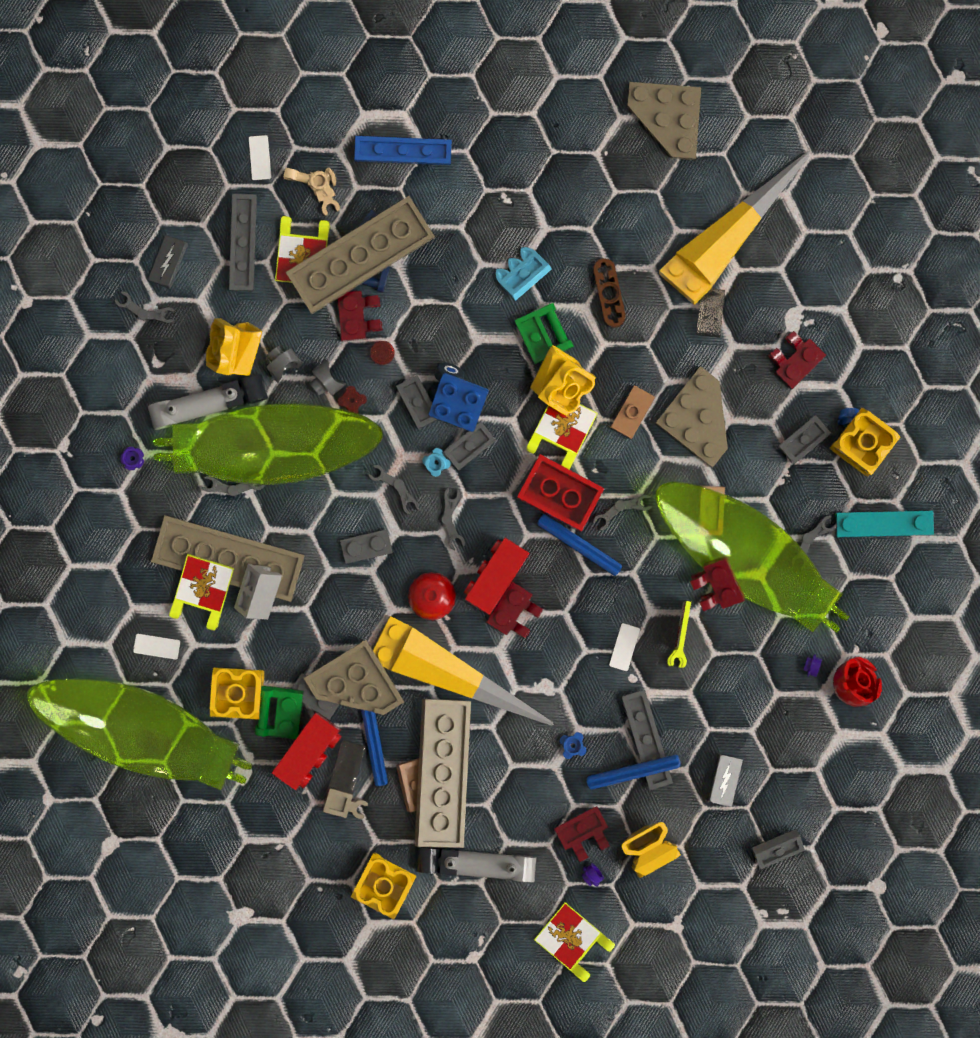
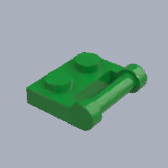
(535, 335)
(287, 712)

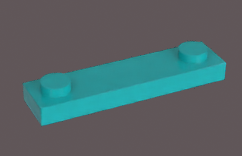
(884, 524)

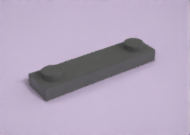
(243, 242)
(645, 735)

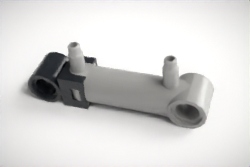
(227, 396)
(475, 864)

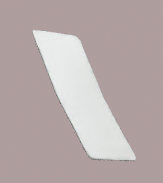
(260, 157)
(156, 646)
(624, 647)

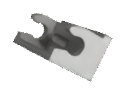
(257, 592)

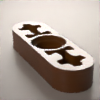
(607, 311)

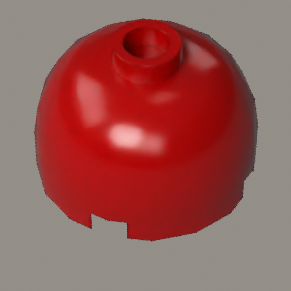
(432, 596)
(857, 683)

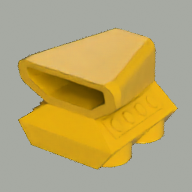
(232, 347)
(562, 381)
(865, 442)
(236, 693)
(650, 848)
(383, 886)

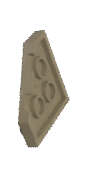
(668, 115)
(698, 418)
(355, 681)

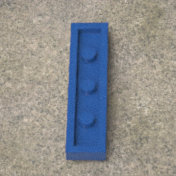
(403, 150)

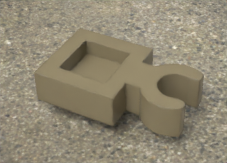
(341, 802)

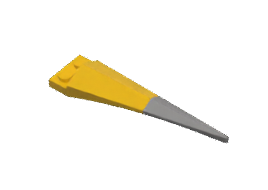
(706, 256)
(418, 657)

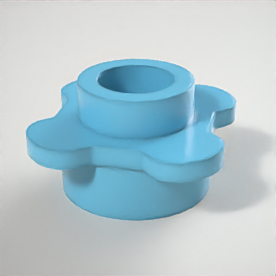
(429, 462)

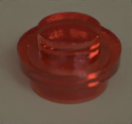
(382, 352)

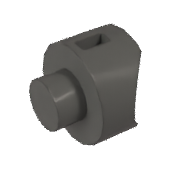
(281, 362)
(324, 380)

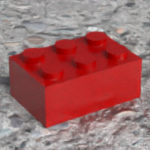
(560, 493)
(495, 575)
(307, 752)

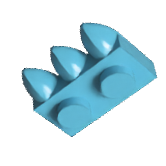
(523, 273)

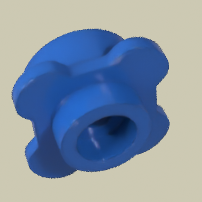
(847, 415)
(579, 749)

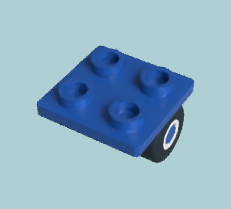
(456, 399)

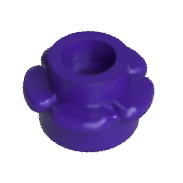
(128, 453)
(812, 666)
(592, 875)

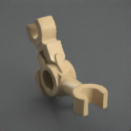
(319, 183)

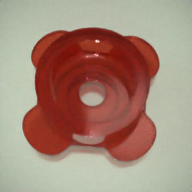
(352, 393)

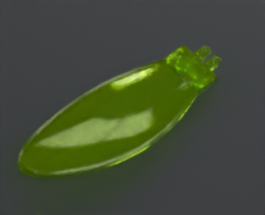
(271, 443)
(762, 554)
(136, 730)

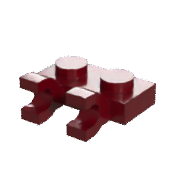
(352, 317)
(800, 363)
(723, 581)
(510, 608)
(581, 828)

